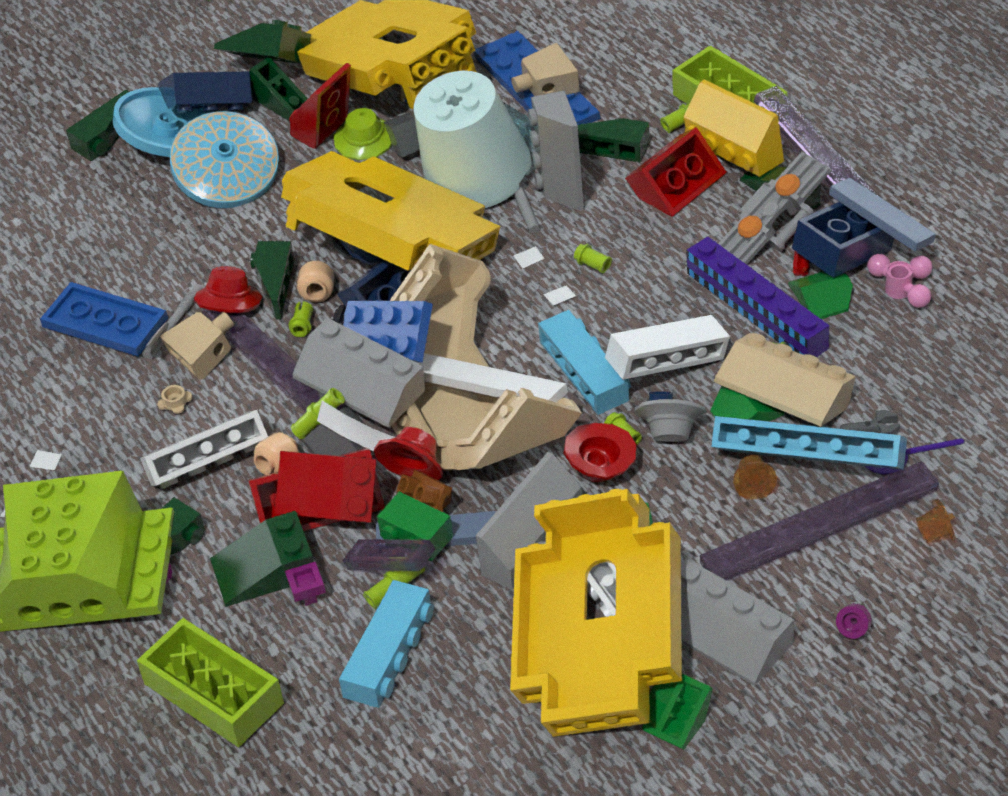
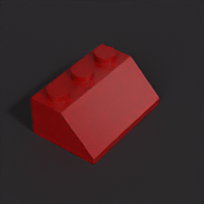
(677, 173)

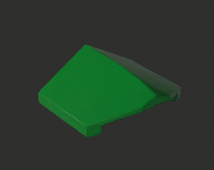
(823, 293)
(737, 405)
(678, 710)

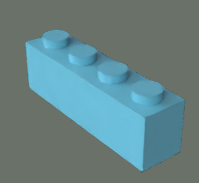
(583, 361)
(386, 643)

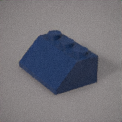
(206, 91)
(375, 284)

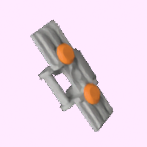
(768, 202)

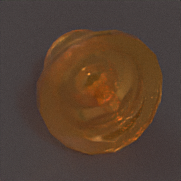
(754, 478)
(936, 523)

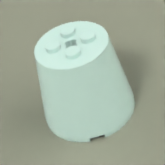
(469, 138)

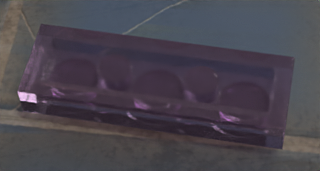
(389, 555)

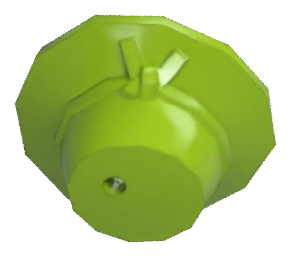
(362, 135)

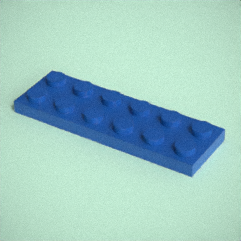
(504, 60)

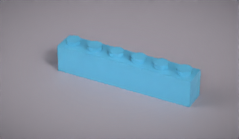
(809, 442)

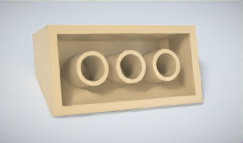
(786, 379)

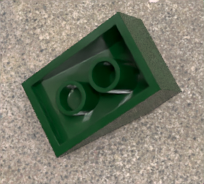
(274, 40)
(259, 559)

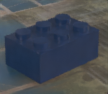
(839, 239)

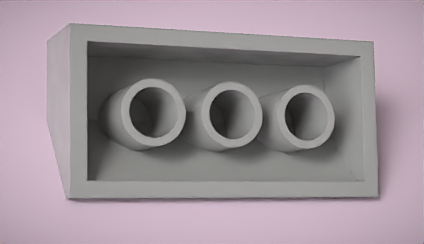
(556, 149)
(365, 372)
(514, 522)
(731, 624)

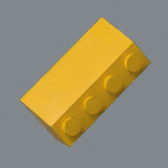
(736, 128)

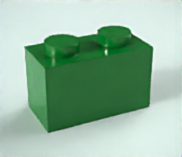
(414, 520)

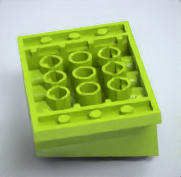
(80, 552)

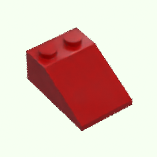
(323, 110)
(325, 486)

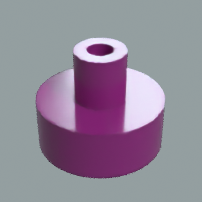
(853, 621)

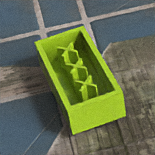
(719, 70)
(210, 682)

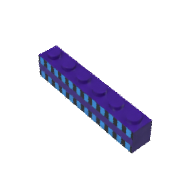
(757, 298)

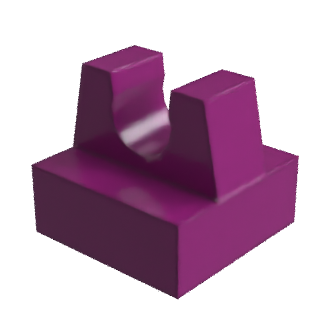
(305, 583)

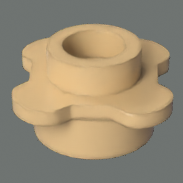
(174, 399)

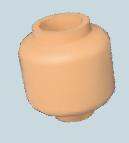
(315, 281)
(268, 452)

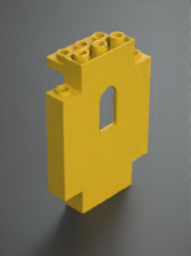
(353, 36)
(398, 231)
(597, 668)

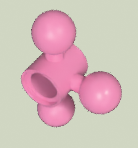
(900, 276)

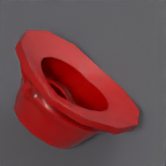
(228, 292)
(600, 451)
(408, 452)

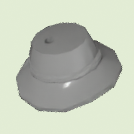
(669, 418)

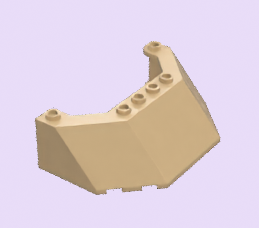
(468, 425)

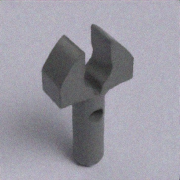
(877, 425)

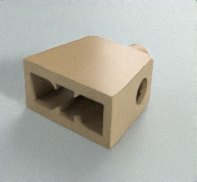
(547, 73)
(199, 342)

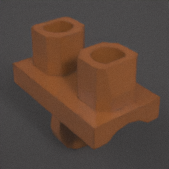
(425, 489)

